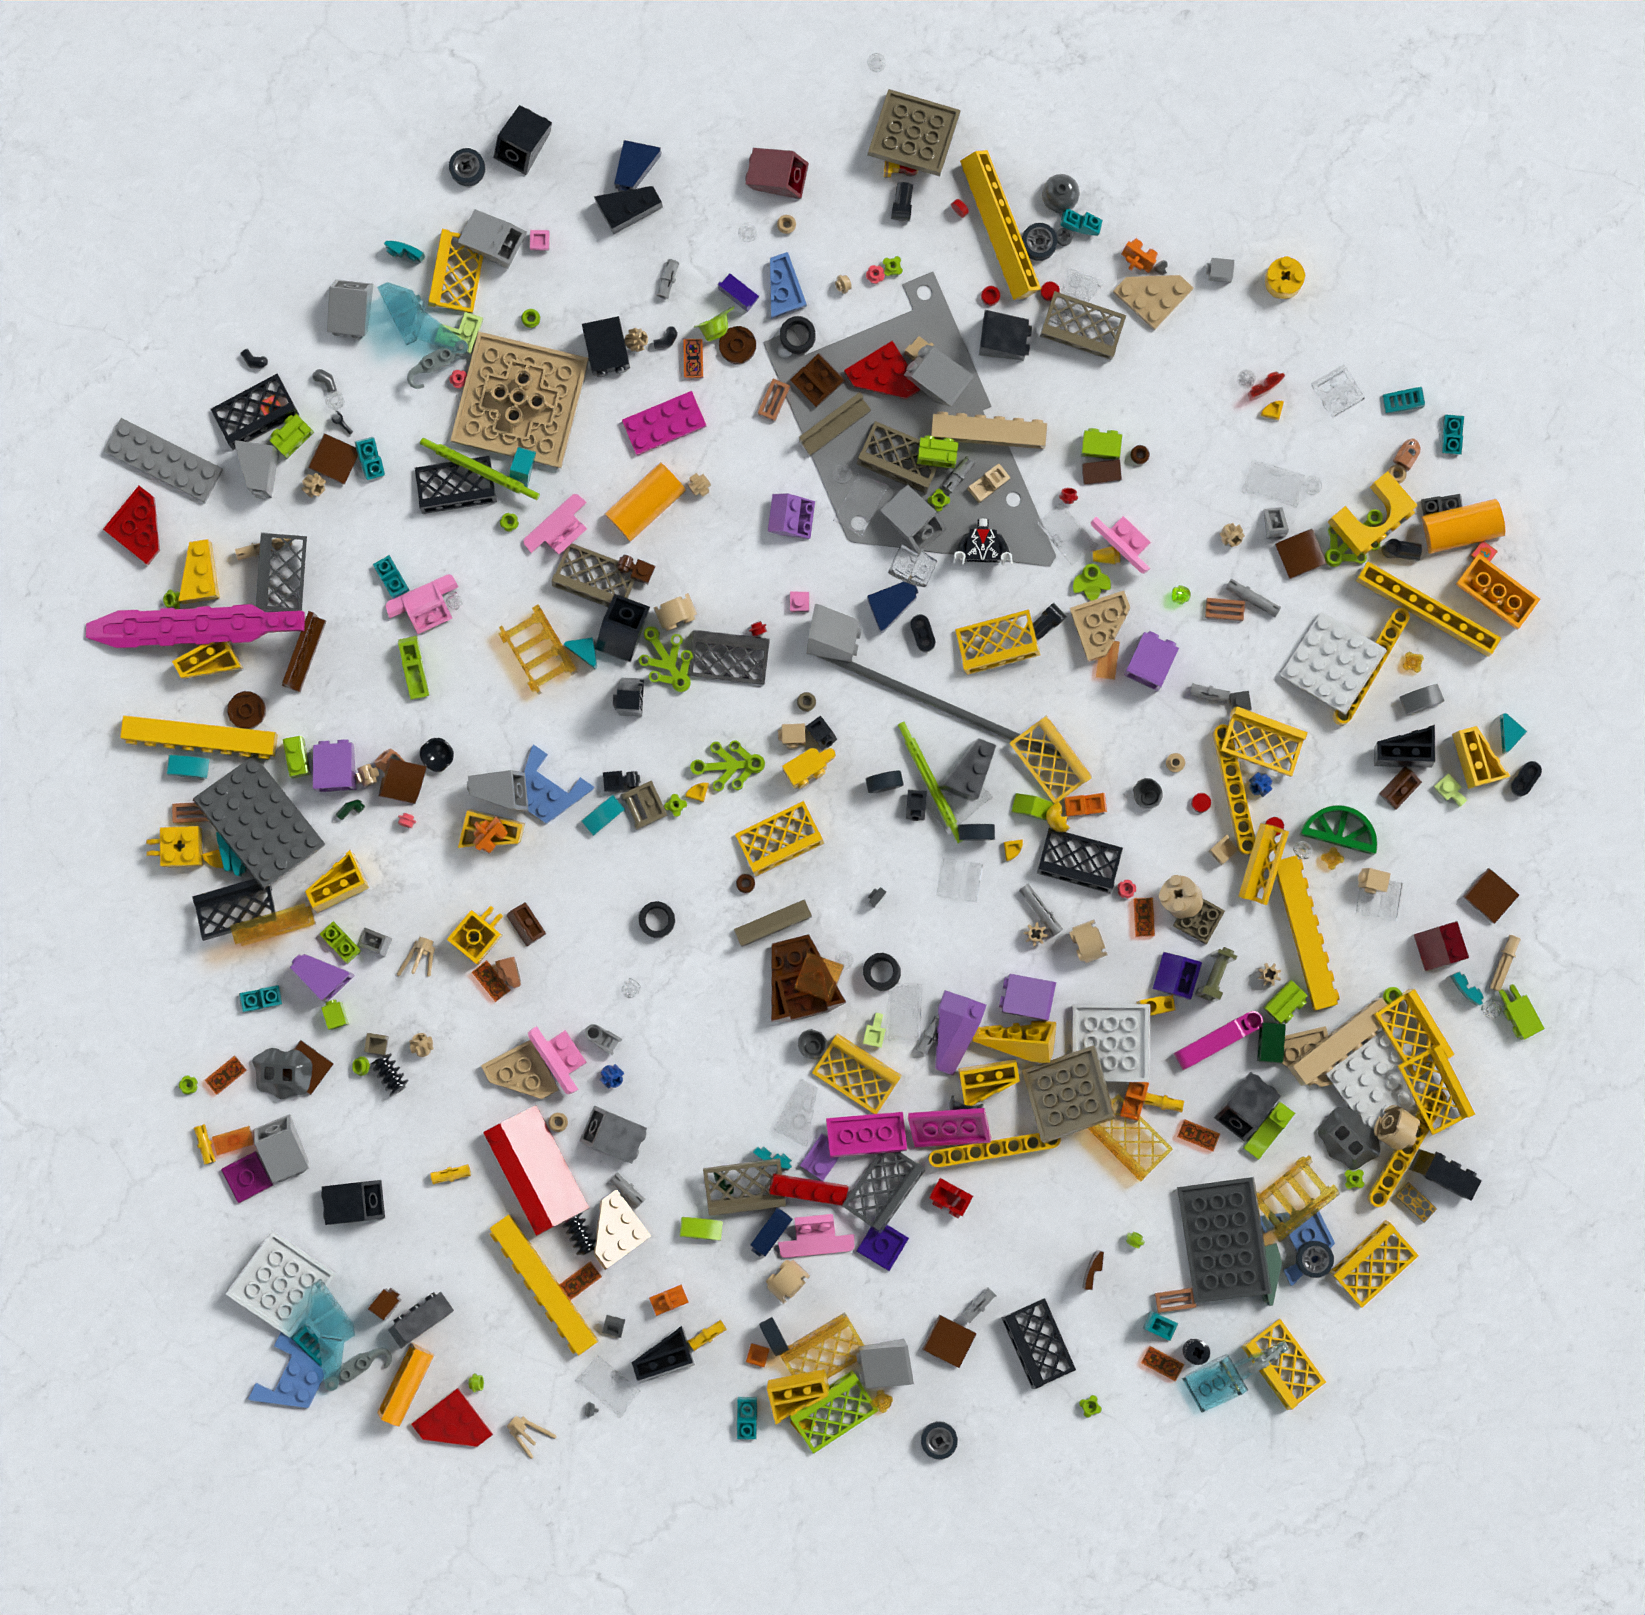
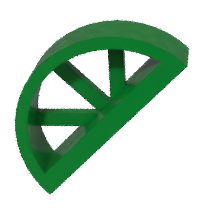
(1347, 842)

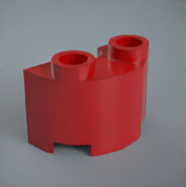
(951, 1197)

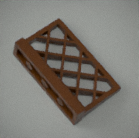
(304, 652)

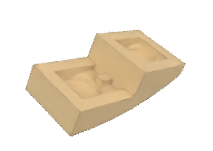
(988, 483)

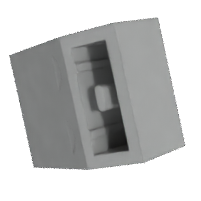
(492, 238)

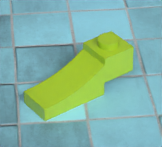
(413, 667)
(1269, 1130)

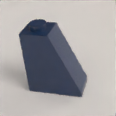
(635, 164)
(891, 603)
(770, 1232)

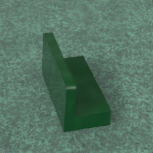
(1271, 1042)

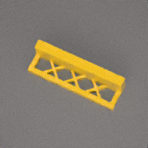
(1260, 862)

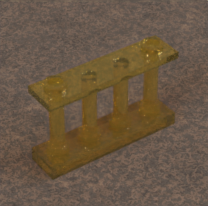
(556, 650)
(273, 925)
(1312, 1205)

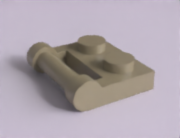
(650, 802)

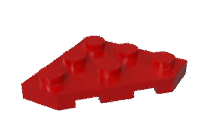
(883, 373)
(137, 525)
(453, 1422)

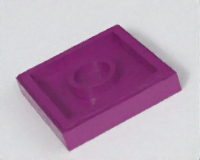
(247, 1177)

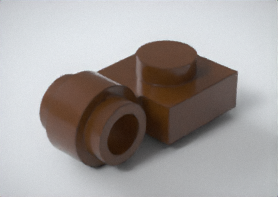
(641, 570)

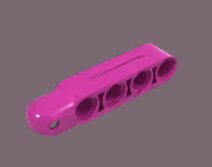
(1219, 1039)

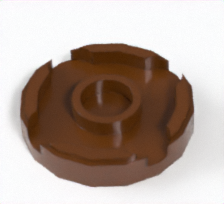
(737, 345)
(246, 710)

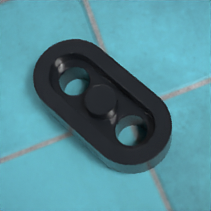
(923, 633)
(1526, 779)

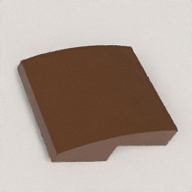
(817, 380)
(334, 459)
(1301, 553)
(402, 781)
(1491, 895)
(320, 1065)
(1095, 1264)
(949, 1341)

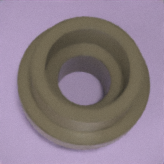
(806, 695)

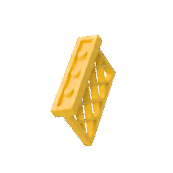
(440, 273)
(1002, 657)
(1270, 726)
(1066, 754)
(787, 853)
(1424, 1021)
(865, 1059)
(1451, 1082)
(1361, 1253)
(1273, 1378)

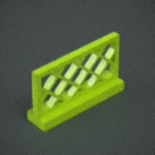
(836, 1390)

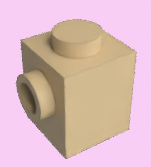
(792, 735)
(1373, 880)

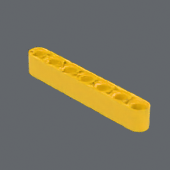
(1387, 643)
(1231, 798)
(985, 1153)
(1405, 1159)

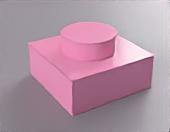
(539, 240)
(799, 601)

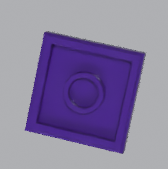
(883, 1247)

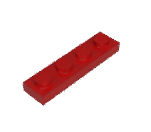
(808, 1189)

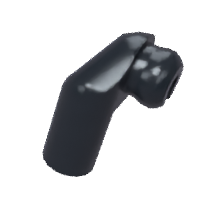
(668, 339)
(252, 361)

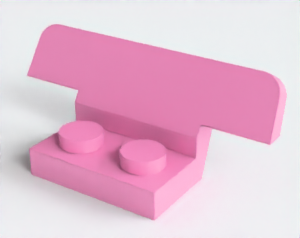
(559, 528)
(1125, 540)
(424, 604)
(560, 1056)
(815, 1237)

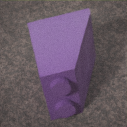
(1151, 660)
(334, 766)
(320, 976)
(1027, 997)

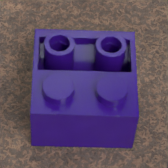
(1177, 975)

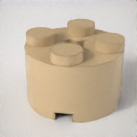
(675, 611)
(1171, 895)
(1088, 941)
(1397, 1127)
(787, 1281)

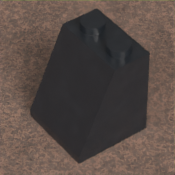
(522, 139)
(1004, 336)
(606, 346)
(622, 627)
(1247, 1106)
(353, 1202)

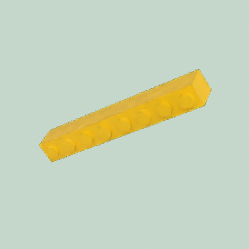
(1000, 225)
(1428, 609)
(198, 736)
(1305, 933)
(543, 1284)

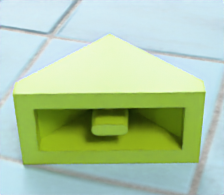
(1031, 806)

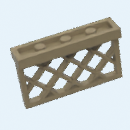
(1078, 341)
(889, 469)
(585, 590)
(742, 1203)

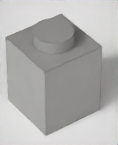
(1220, 270)

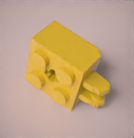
(807, 766)
(170, 839)
(475, 924)

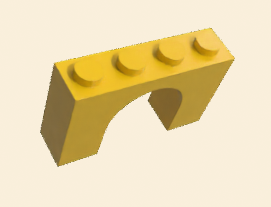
(1361, 537)

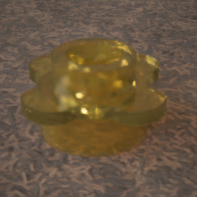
(1418, 658)
(1337, 858)
(887, 1400)

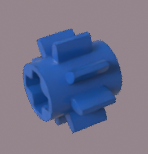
(1260, 784)
(611, 1076)

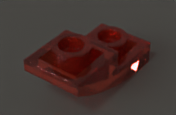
(1272, 381)

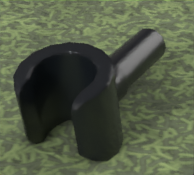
(340, 421)

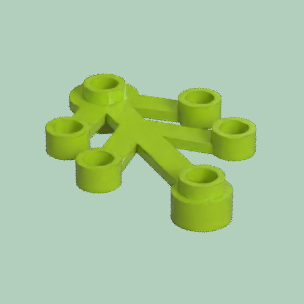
(1334, 550)
(668, 662)
(731, 765)

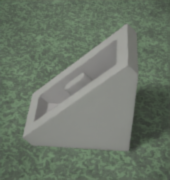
(1275, 523)
(375, 941)

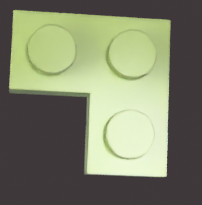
(468, 329)

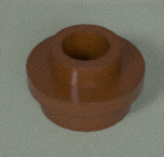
(1140, 448)
(741, 878)

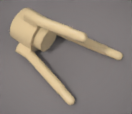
(421, 946)
(517, 1427)

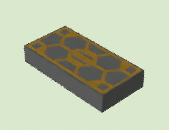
(1416, 1202)

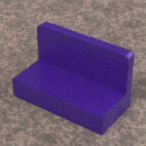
(738, 292)

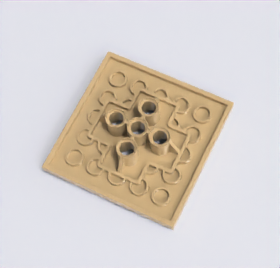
(498, 365)

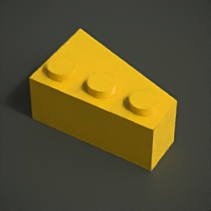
(199, 574)
(1477, 759)
(513, 827)
(338, 884)
(987, 1079)
(796, 1392)

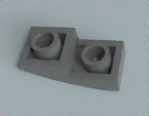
(1440, 504)
(1421, 699)

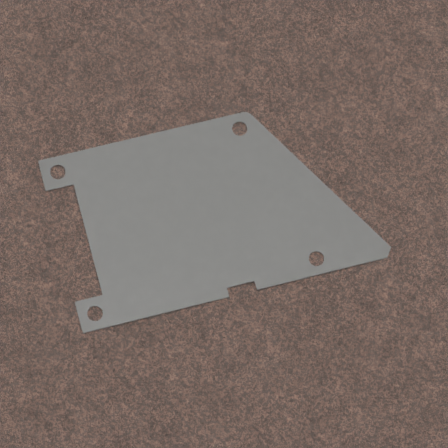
(914, 417)

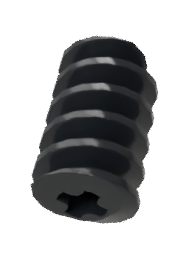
(390, 1074)
(579, 1234)
(1203, 1354)

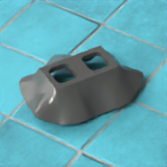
(294, 1060)
(1358, 1131)

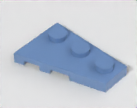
(785, 287)

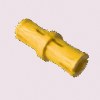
(1164, 1102)
(204, 1144)
(450, 1174)
(707, 1335)

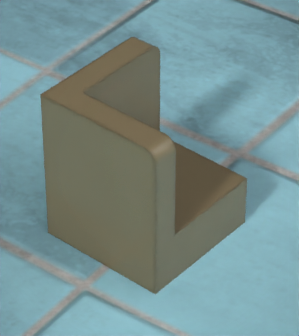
(376, 1043)

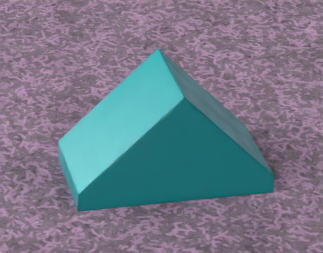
(522, 465)
(583, 649)
(1510, 732)
(1160, 1325)

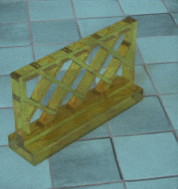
(1120, 1152)
(819, 1336)

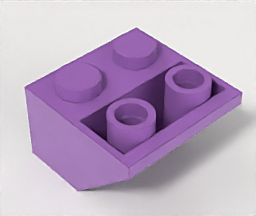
(791, 515)

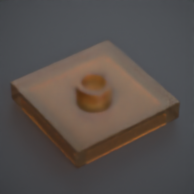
(819, 977)

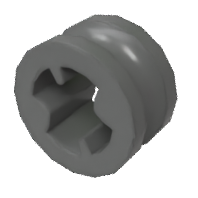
(1068, 240)

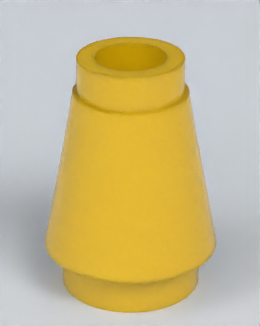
(1107, 555)

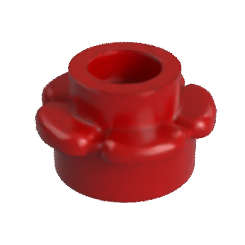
(1068, 495)
(758, 628)

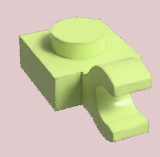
(1449, 789)
(874, 1034)

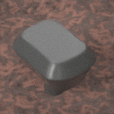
(1161, 266)
(590, 1409)

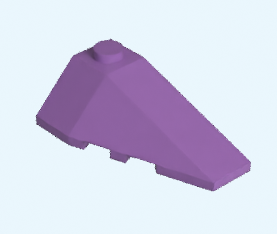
(957, 1026)

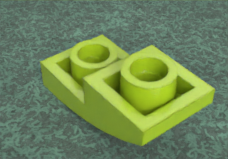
(340, 942)
(701, 1228)

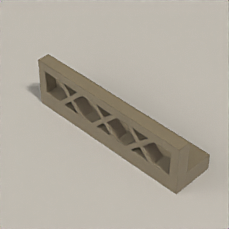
(834, 424)
(773, 923)

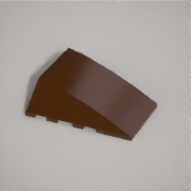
(786, 966)

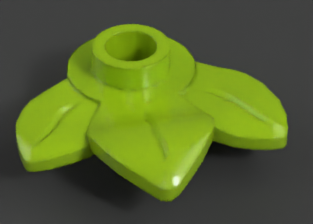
(1091, 585)

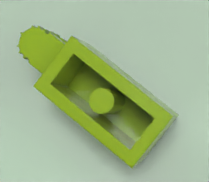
(1521, 1014)

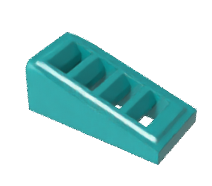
(1420, 397)
(225, 852)
(296, 1337)

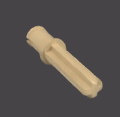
(253, 549)
(1505, 962)

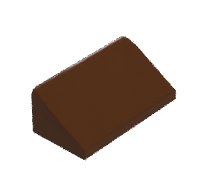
(1101, 471)
(1400, 787)
(526, 924)

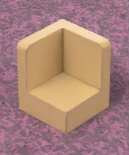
(912, 350)
(1223, 850)

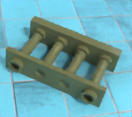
(1211, 989)

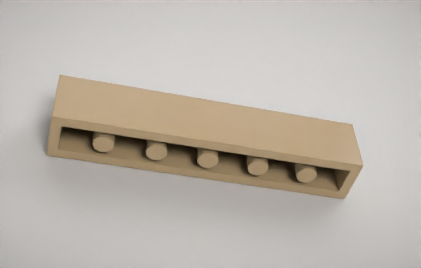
(989, 431)
(1339, 1043)

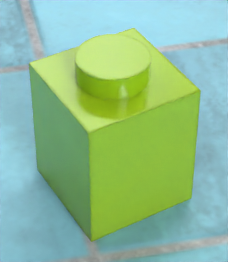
(334, 1014)

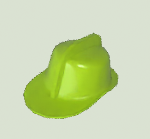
(715, 327)

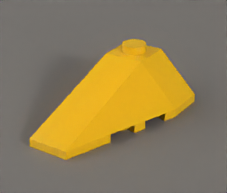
(1027, 1042)

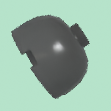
(1060, 193)

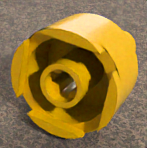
(1284, 267)

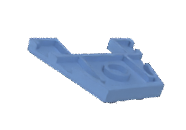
(546, 798)
(1311, 1230)
(298, 1381)

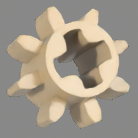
(636, 339)
(699, 484)
(313, 485)
(1232, 534)
(367, 775)
(1036, 928)
(1271, 969)
(421, 1044)

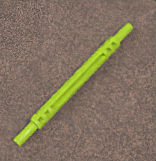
(480, 469)
(930, 780)

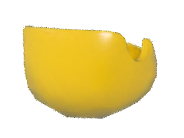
(1055, 819)

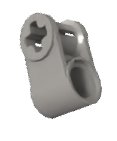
(603, 1039)

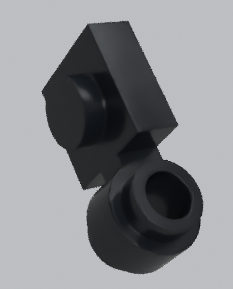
(615, 781)

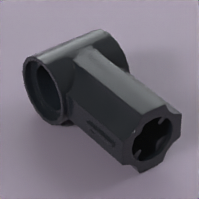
(902, 206)
(1404, 550)
(1050, 618)

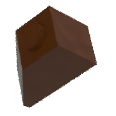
(385, 1303)

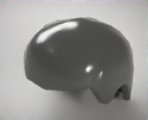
(1147, 793)
(812, 1044)

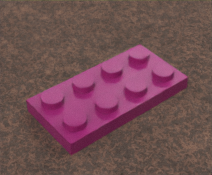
(664, 423)
(949, 1127)
(866, 1134)

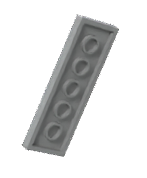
(163, 460)

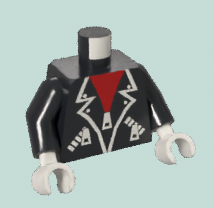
(982, 545)

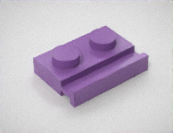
(818, 1159)

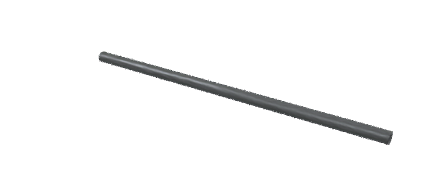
(940, 704)

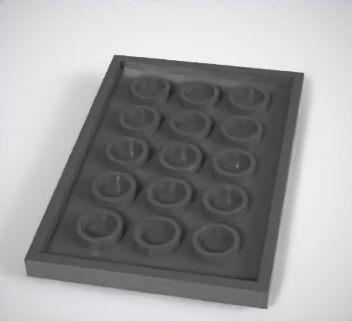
(258, 822)
(1224, 1240)

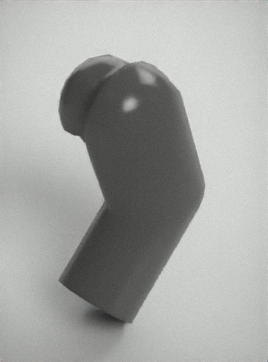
(327, 378)

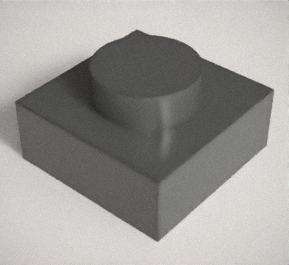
(1241, 700)
(875, 896)
(613, 1326)

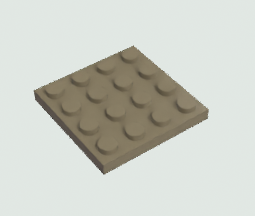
(914, 132)
(1068, 1094)

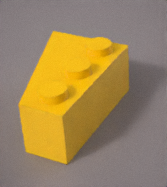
(207, 660)

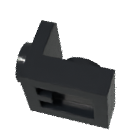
(821, 733)
(916, 805)

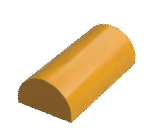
(645, 501)
(1463, 526)
(1497, 591)
(405, 1384)

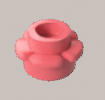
(875, 269)
(458, 383)
(406, 820)
(1131, 889)

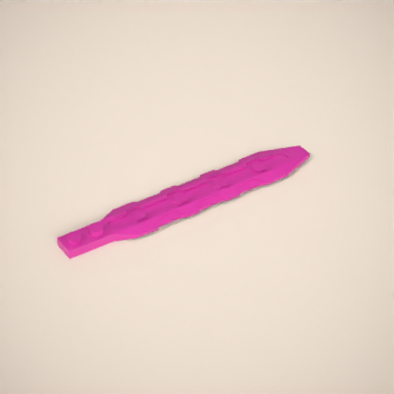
(187, 626)

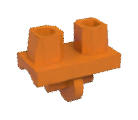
(1138, 257)
(486, 831)
(668, 1300)

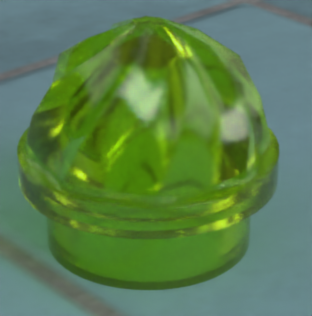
(1181, 594)

